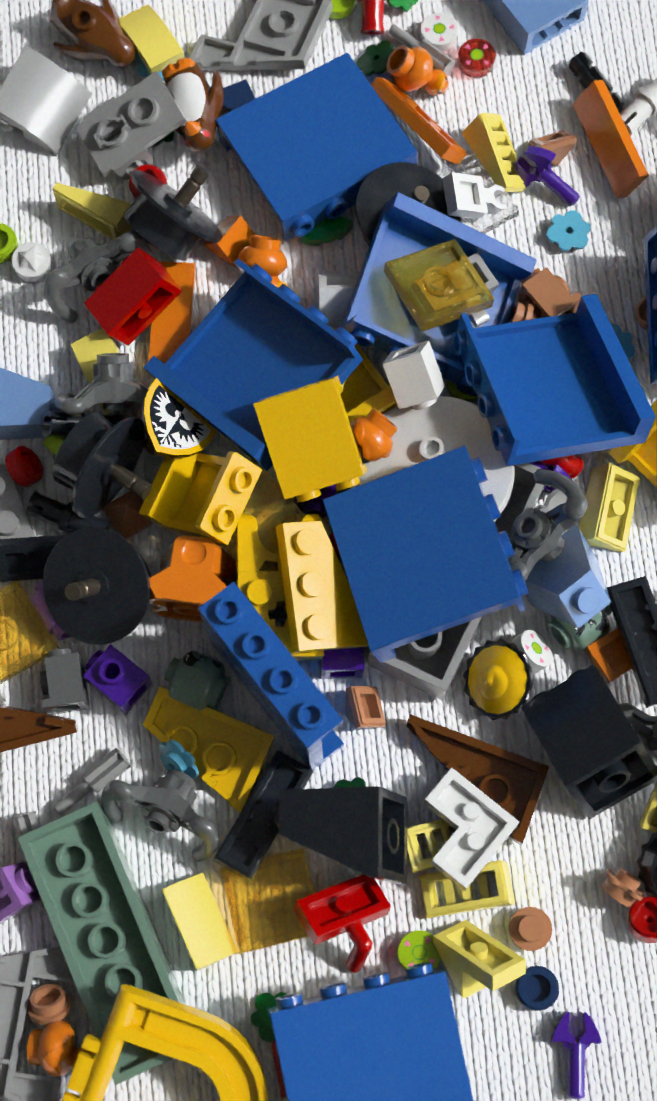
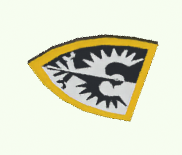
(172, 425)

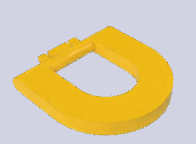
(174, 1032)

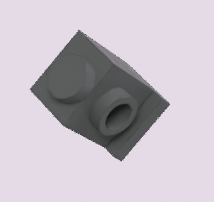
(64, 682)

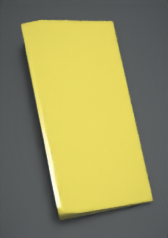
(610, 507)
(200, 921)

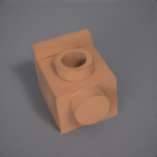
(548, 294)

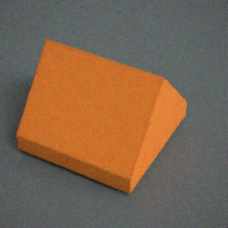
(235, 237)

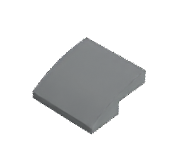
(42, 100)

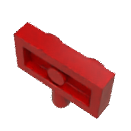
(343, 910)

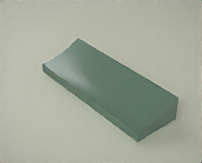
(99, 921)

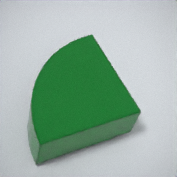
(328, 231)

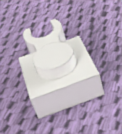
(469, 198)

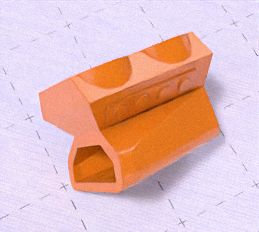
(190, 576)

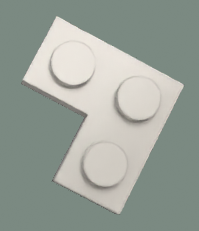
(478, 824)

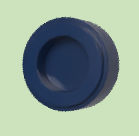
(537, 988)

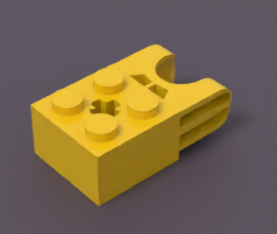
(261, 579)

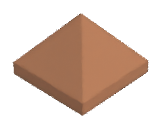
(557, 142)
(125, 514)
(364, 707)

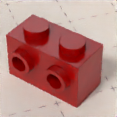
(132, 296)

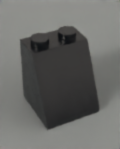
(590, 741)
(351, 826)

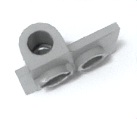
(128, 125)

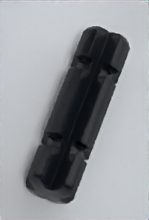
(581, 67)

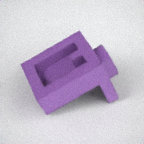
(16, 890)

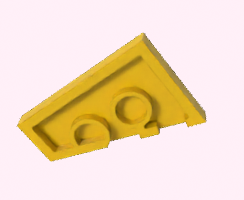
(316, 591)
(223, 747)

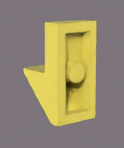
(477, 959)

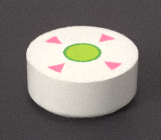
(440, 30)
(535, 648)

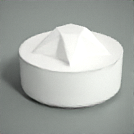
(32, 262)

